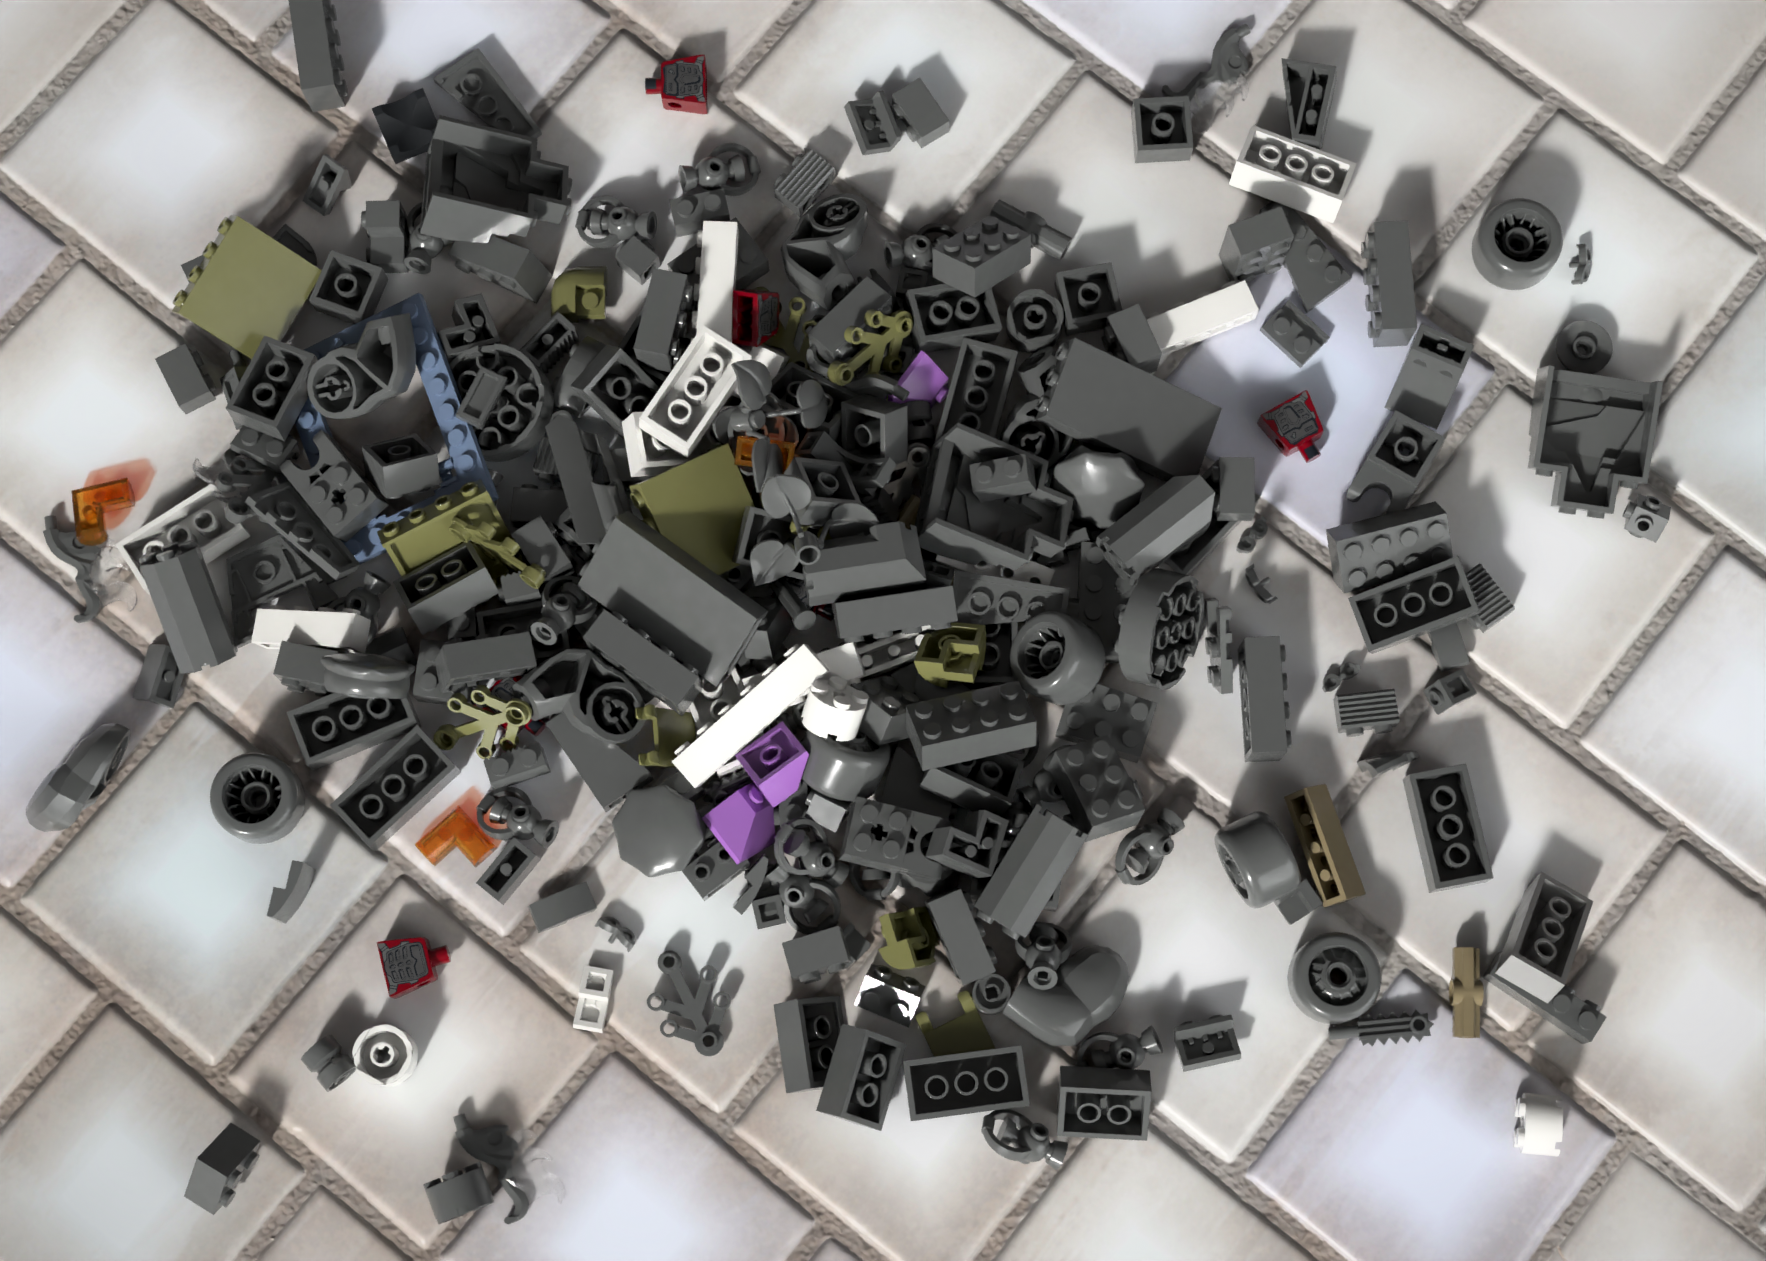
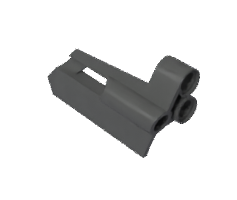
(588, 501)

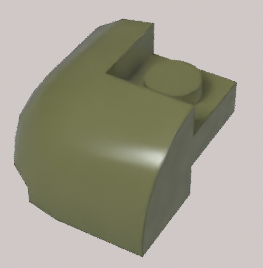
(580, 293)
(952, 654)
(909, 938)

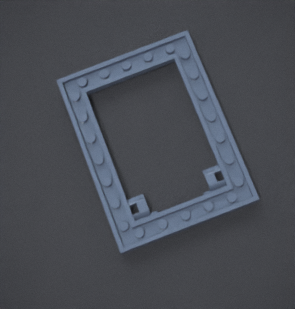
(445, 402)

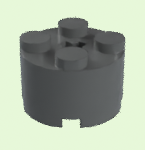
(1047, 313)
(458, 1193)

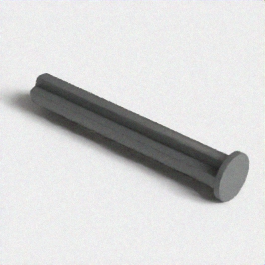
(802, 616)

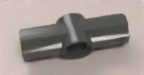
(1042, 235)

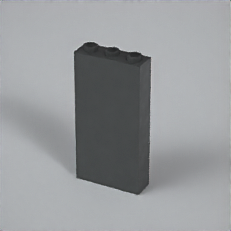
(1126, 411)
(671, 597)

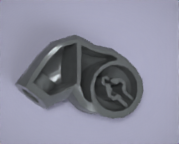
(820, 246)
(365, 373)
(1021, 427)
(587, 691)
(79, 779)
(1085, 996)

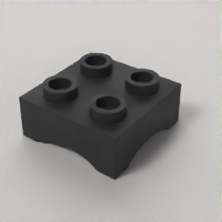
(406, 125)

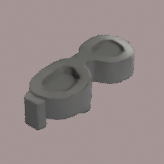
(1583, 271)
(1257, 531)
(1258, 585)
(1346, 672)
(624, 935)

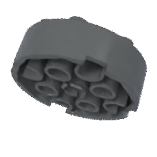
(522, 408)
(1160, 628)

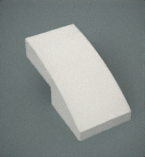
(593, 999)

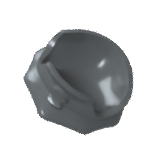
(1101, 484)
(367, 675)
(658, 830)

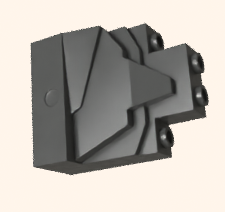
(488, 184)
(1592, 436)
(994, 531)

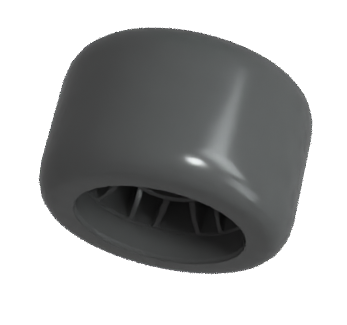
(1529, 229)
(1057, 658)
(844, 767)
(239, 785)
(1257, 859)
(1311, 982)

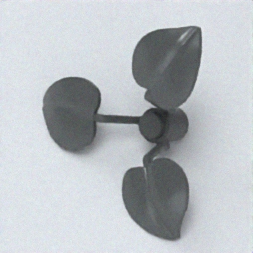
(753, 385)
(784, 495)

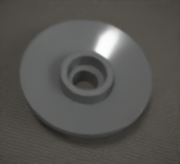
(1592, 339)

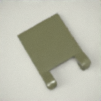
(669, 731)
(959, 1035)

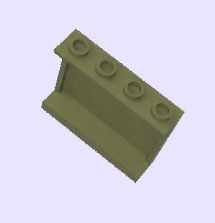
(246, 287)
(697, 506)
(427, 535)

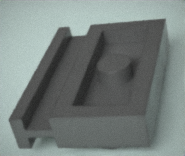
(1294, 334)

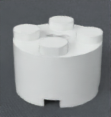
(834, 709)
(368, 1059)
(1539, 1124)

